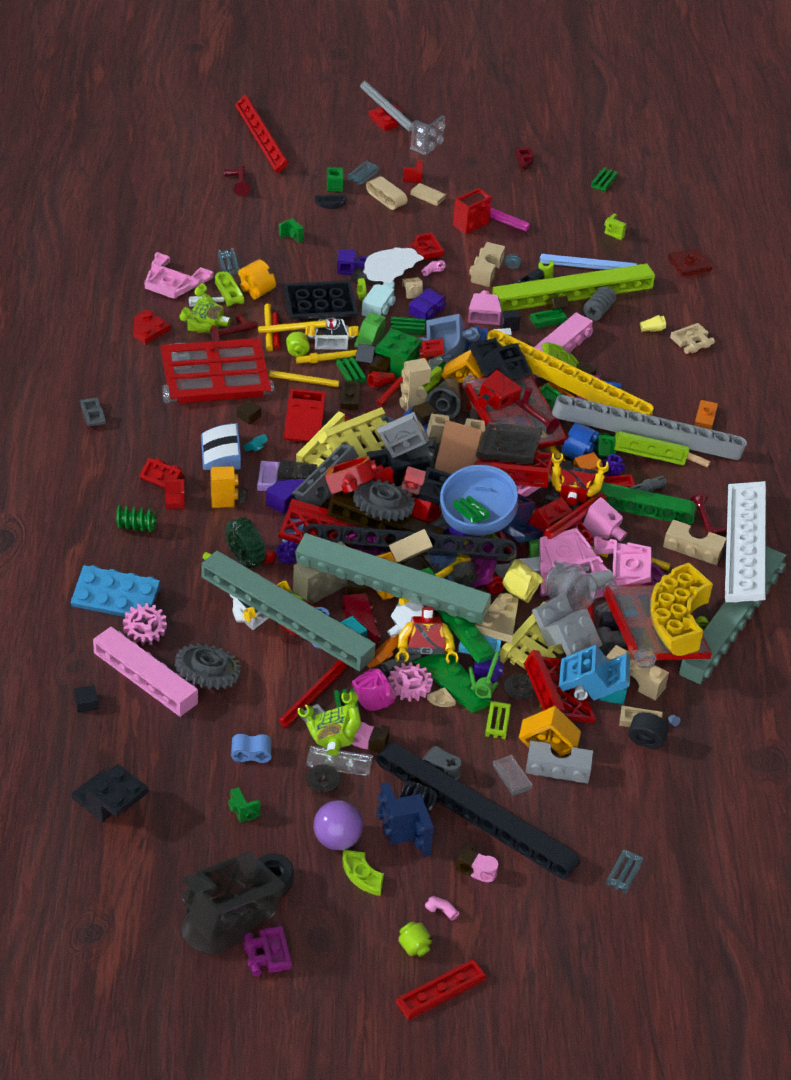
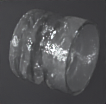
(574, 582)

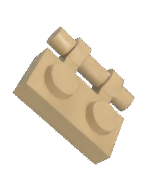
(691, 334)

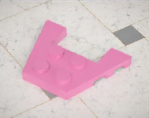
(171, 282)
(566, 547)
(630, 562)

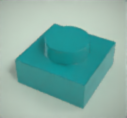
(256, 443)

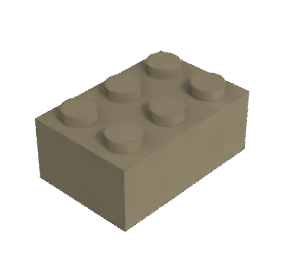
(315, 585)

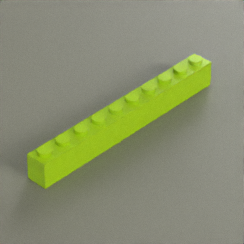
(574, 286)

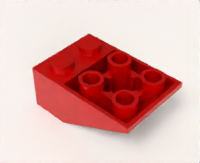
(304, 414)
(553, 512)

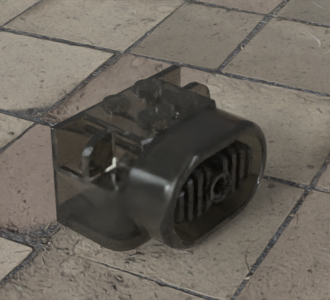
(228, 903)

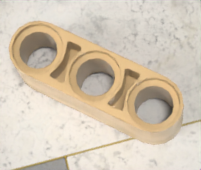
(386, 193)

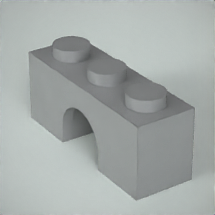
(544, 763)

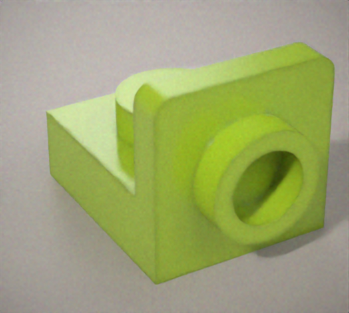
(614, 227)

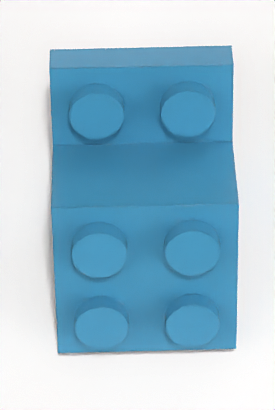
(595, 672)

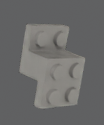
(403, 434)
(566, 627)

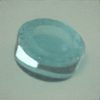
(512, 261)

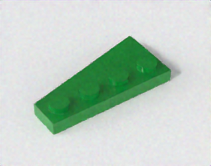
(454, 679)

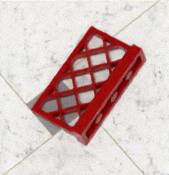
(525, 474)
(307, 514)
(548, 691)

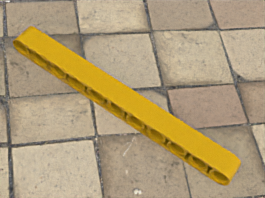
(574, 378)

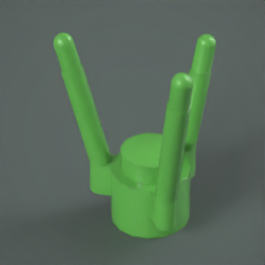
(484, 687)

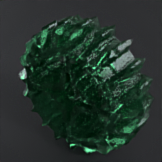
(245, 542)

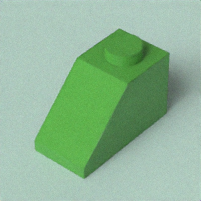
(371, 330)

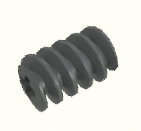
(599, 303)

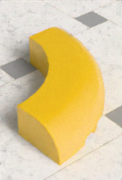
(672, 607)

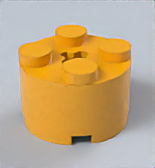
(256, 279)

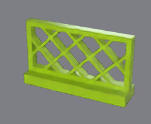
(651, 448)

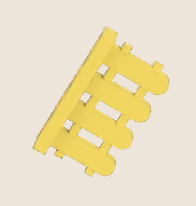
(358, 424)
(313, 450)
(521, 639)

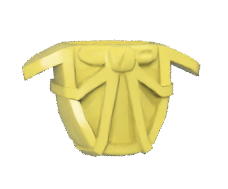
(521, 581)

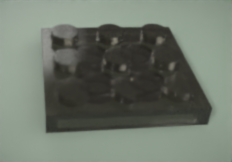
(510, 443)

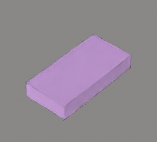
(267, 475)

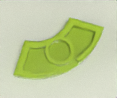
(558, 352)
(361, 873)

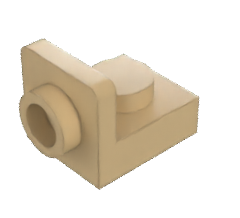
(413, 287)

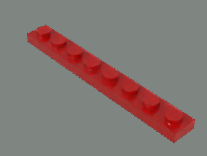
(262, 134)

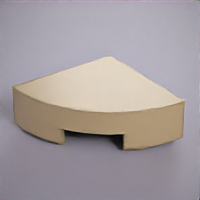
(441, 698)

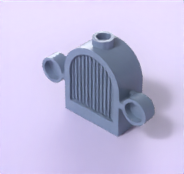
(453, 333)

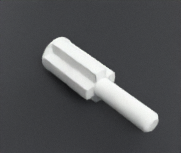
(193, 300)

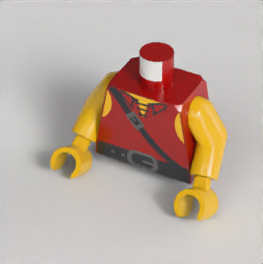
(576, 483)
(426, 636)

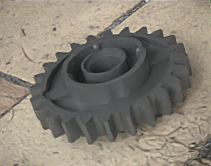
(384, 500)
(207, 666)

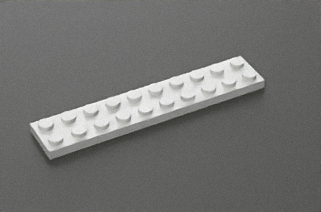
(746, 542)

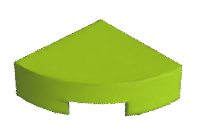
(361, 289)

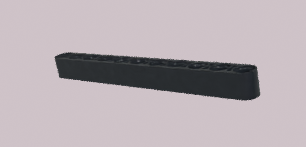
(439, 539)
(480, 811)

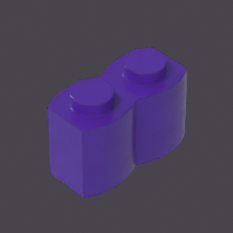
(427, 305)

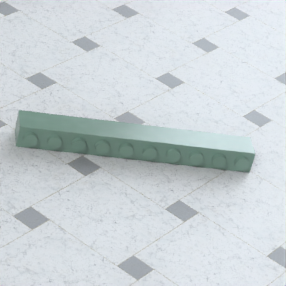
(393, 578)
(288, 610)
(728, 622)

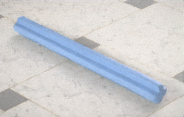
(583, 262)

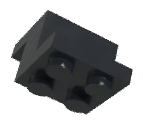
(506, 359)
(398, 464)
(432, 485)
(110, 793)

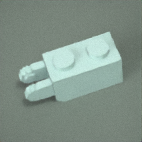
(379, 299)

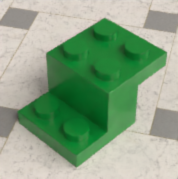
(399, 348)

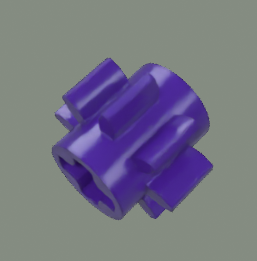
(615, 464)
(287, 552)

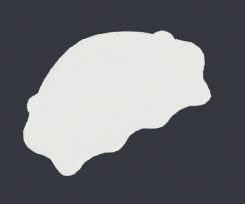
(390, 263)

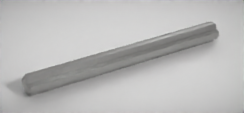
(386, 105)

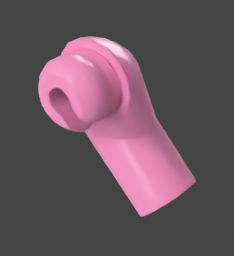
(434, 266)
(442, 904)

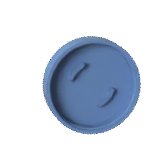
(490, 488)

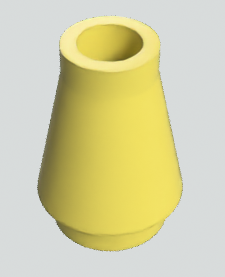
(653, 324)

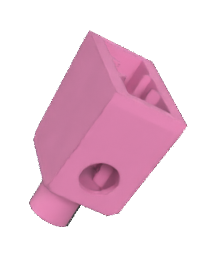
(484, 309)
(604, 521)

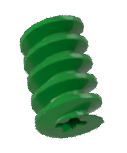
(136, 519)

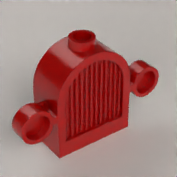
(350, 474)

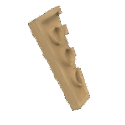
(500, 618)

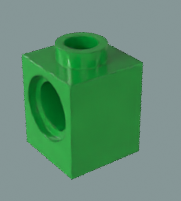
(334, 180)

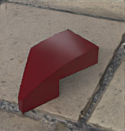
(524, 156)

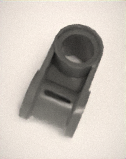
(444, 761)

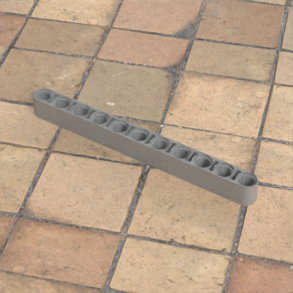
(649, 426)

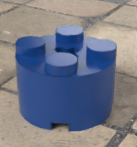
(579, 441)

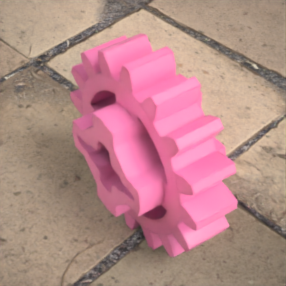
(146, 616)
(410, 681)

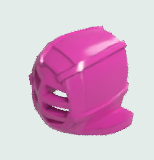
(374, 690)

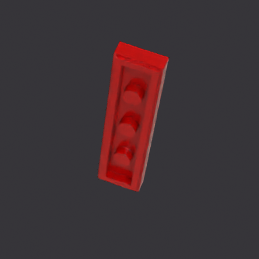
(440, 989)

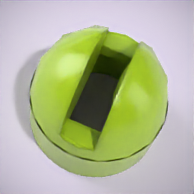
(702, 622)

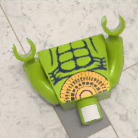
(204, 313)
(334, 727)

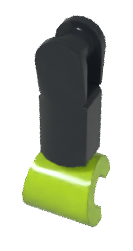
(540, 273)

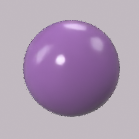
(338, 825)

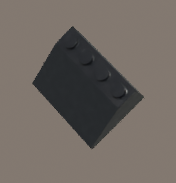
(319, 299)

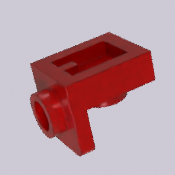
(431, 348)

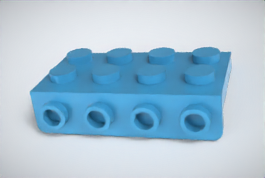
(113, 591)

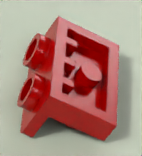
(158, 471)

